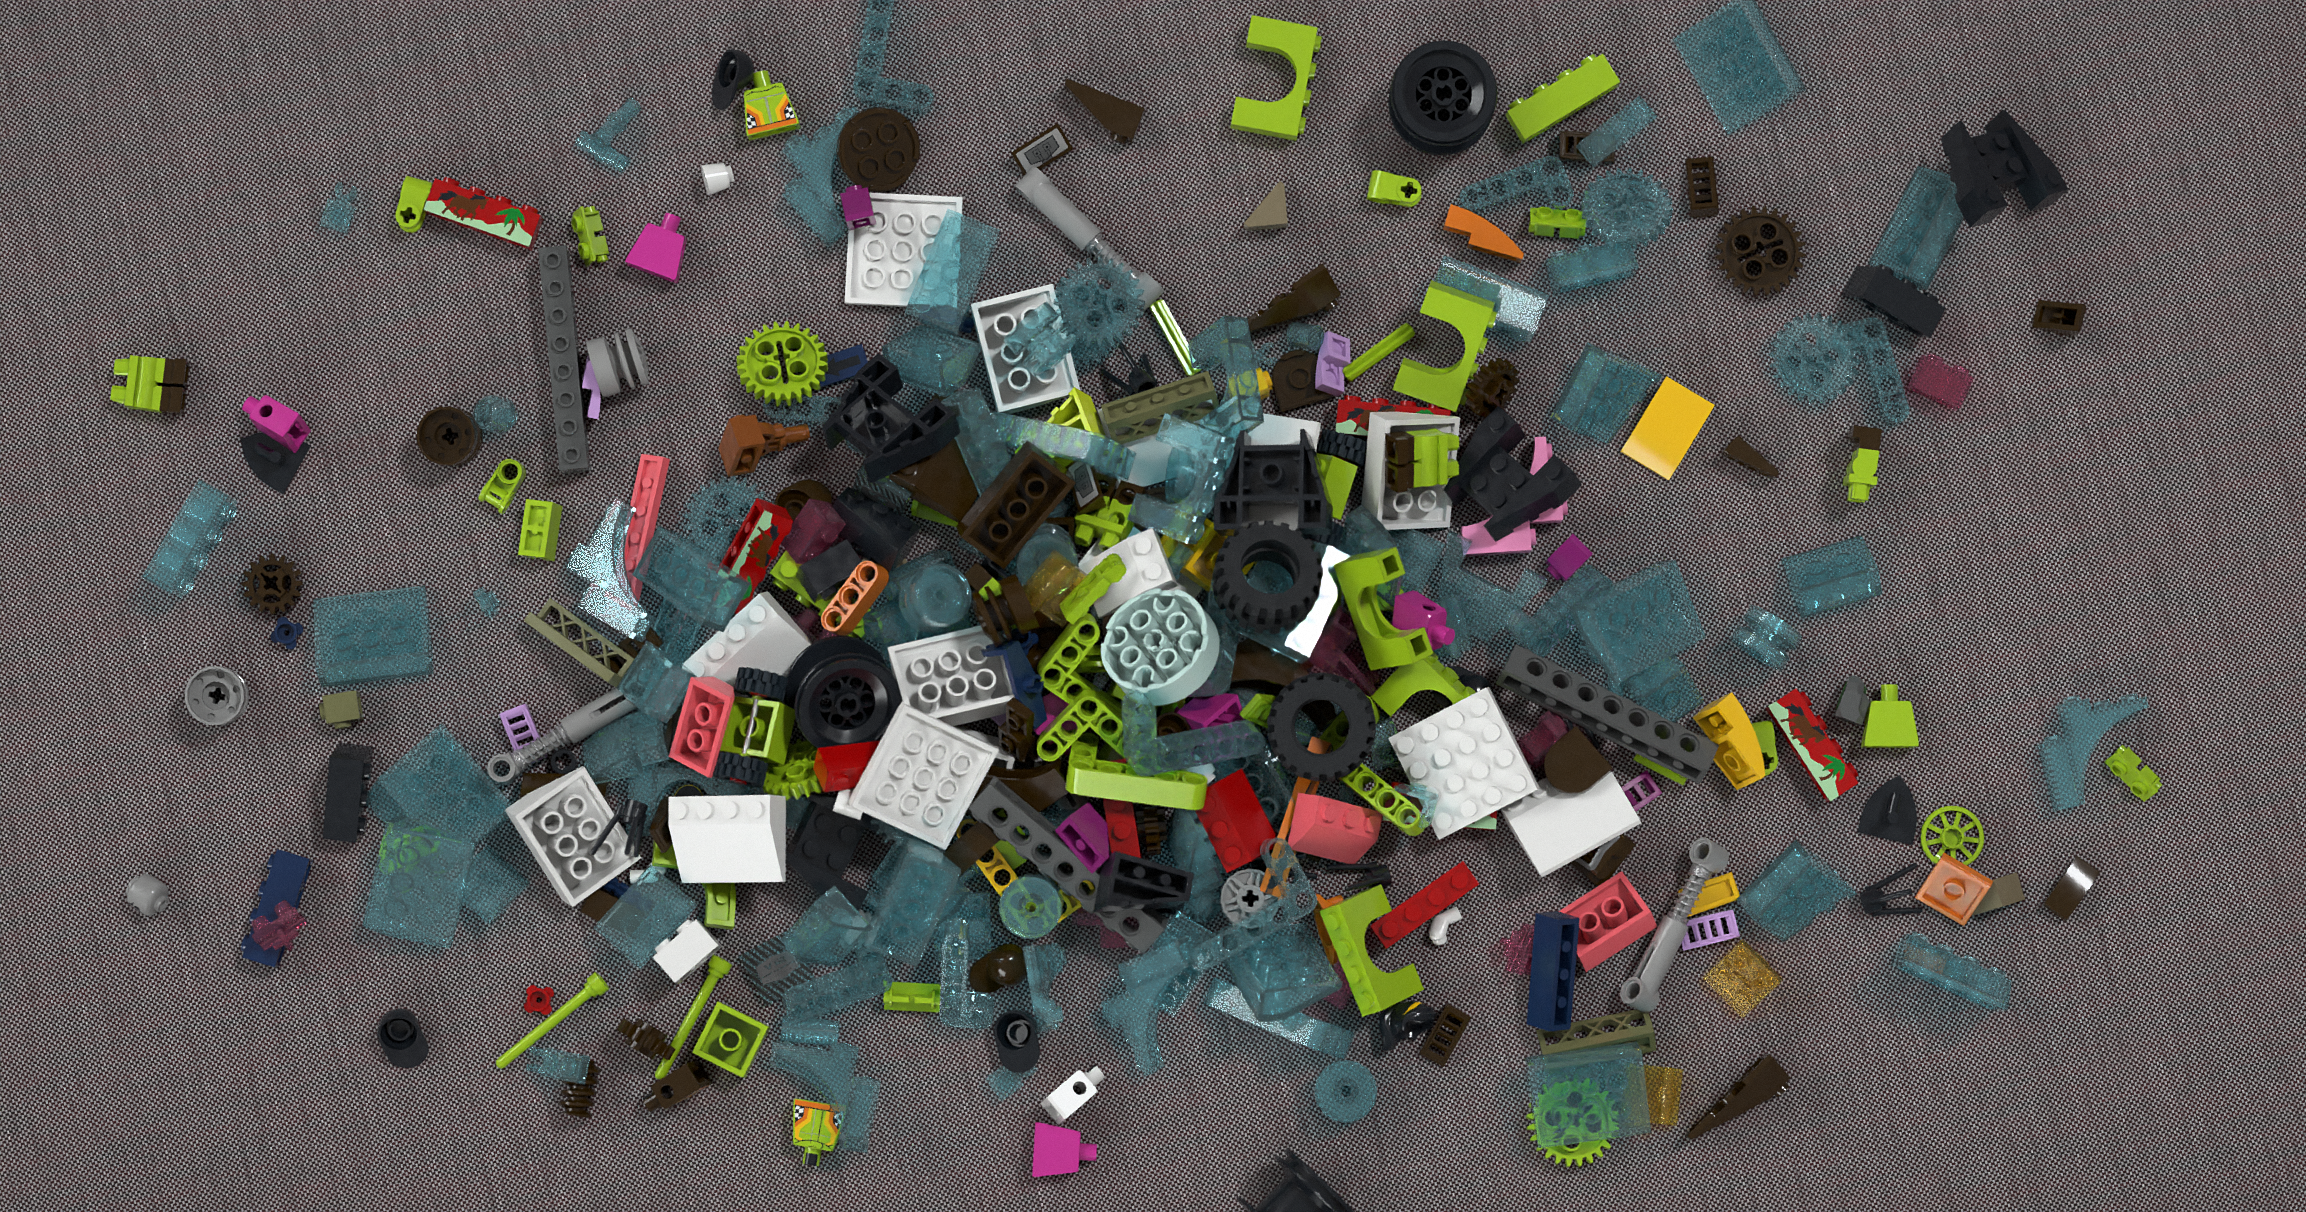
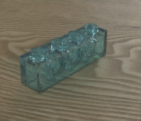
(978, 437)

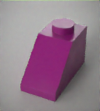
(858, 207)
(1567, 559)
(1086, 836)

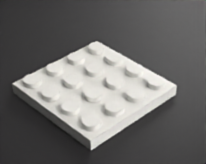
(890, 255)
(1465, 759)
(923, 776)

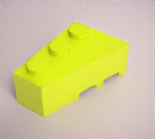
(1077, 413)

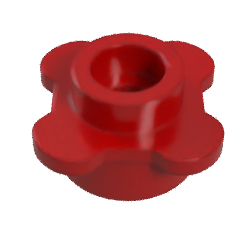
(532, 1004)

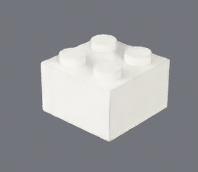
(686, 951)

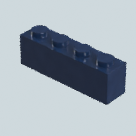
(285, 882)
(1553, 971)

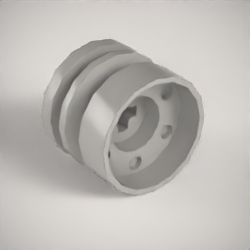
(617, 362)
(202, 704)
(1236, 888)

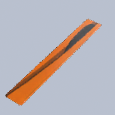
(1302, 786)

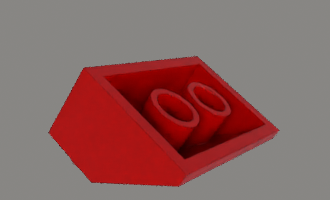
(1235, 820)

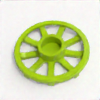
(1952, 836)

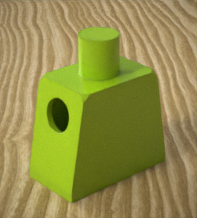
(1889, 722)

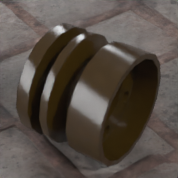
(436, 427)
(1004, 610)

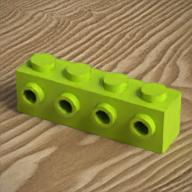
(1562, 98)
(785, 577)

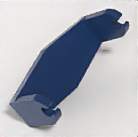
(1021, 677)

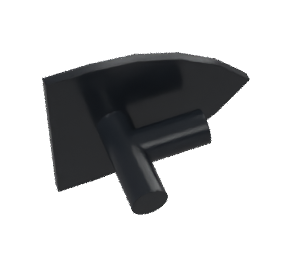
(272, 461)
(1890, 813)

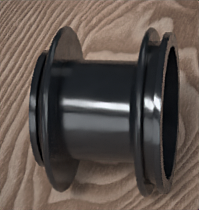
(1423, 128)
(871, 699)
(1299, 1191)

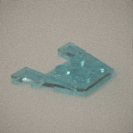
(1481, 600)

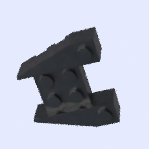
(1997, 163)
(883, 426)
(1274, 477)
(1503, 484)
(825, 846)

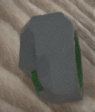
(1852, 702)

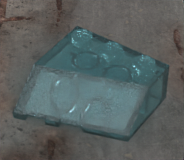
(1602, 393)
(1794, 892)

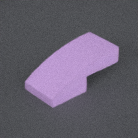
(1331, 360)
(589, 382)

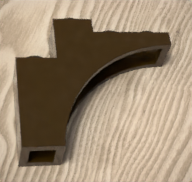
(1261, 671)
(1035, 785)

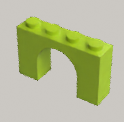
(1297, 45)
(1447, 385)
(1380, 641)
(1421, 675)
(1347, 927)

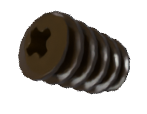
(578, 1094)

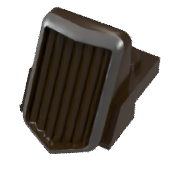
(1604, 860)

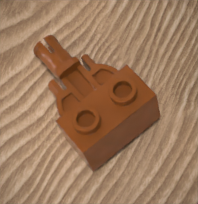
(748, 440)

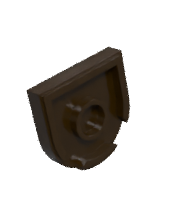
(1295, 380)
(1575, 764)

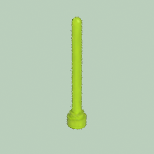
(716, 970)
(594, 987)

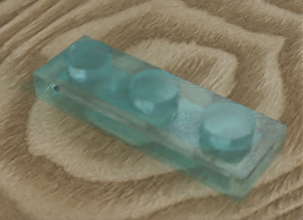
(1616, 131)

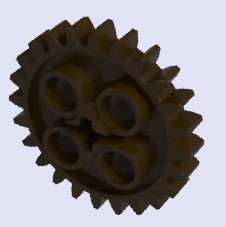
(1770, 273)

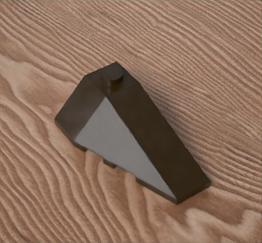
(1307, 298)
(1754, 1087)

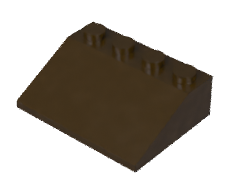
(940, 480)

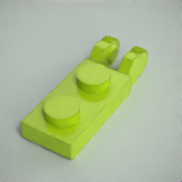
(1092, 587)

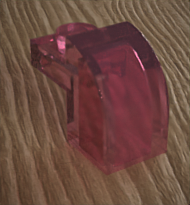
(1333, 640)
(1539, 740)
(1107, 938)

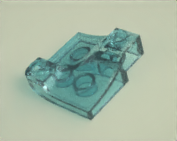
(1042, 966)

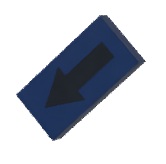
(844, 365)

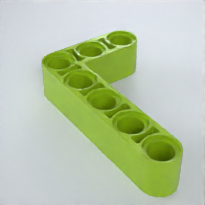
(1067, 663)
(1083, 719)
(1120, 782)
(1381, 791)

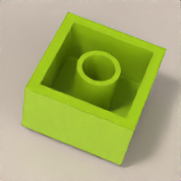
(731, 1039)

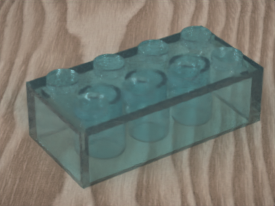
(952, 272)
(190, 539)
(691, 579)

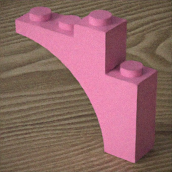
(1522, 537)

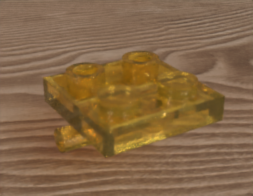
(1051, 585)
(1742, 978)
(1663, 1093)

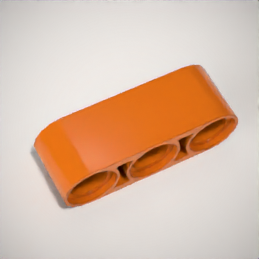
(842, 602)

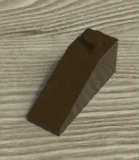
(1111, 113)

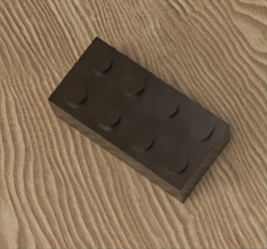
(1015, 504)

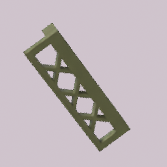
(1155, 402)
(572, 647)
(1623, 1034)

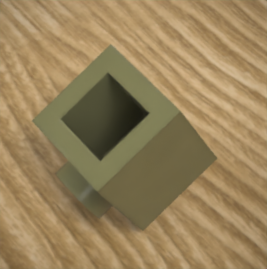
(341, 709)

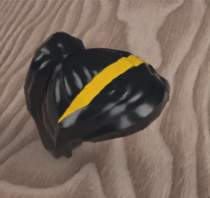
(1404, 1021)

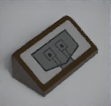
(1042, 149)
(1087, 487)

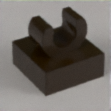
(1031, 753)

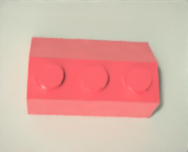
(702, 724)
(1333, 828)
(1609, 920)

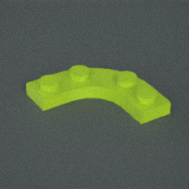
(719, 896)

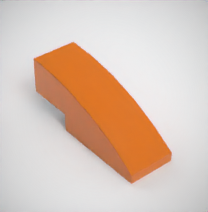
(1482, 234)

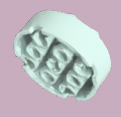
(1160, 645)

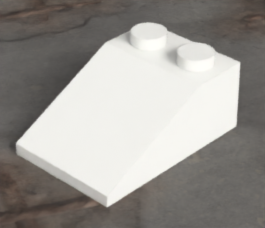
(1145, 566)

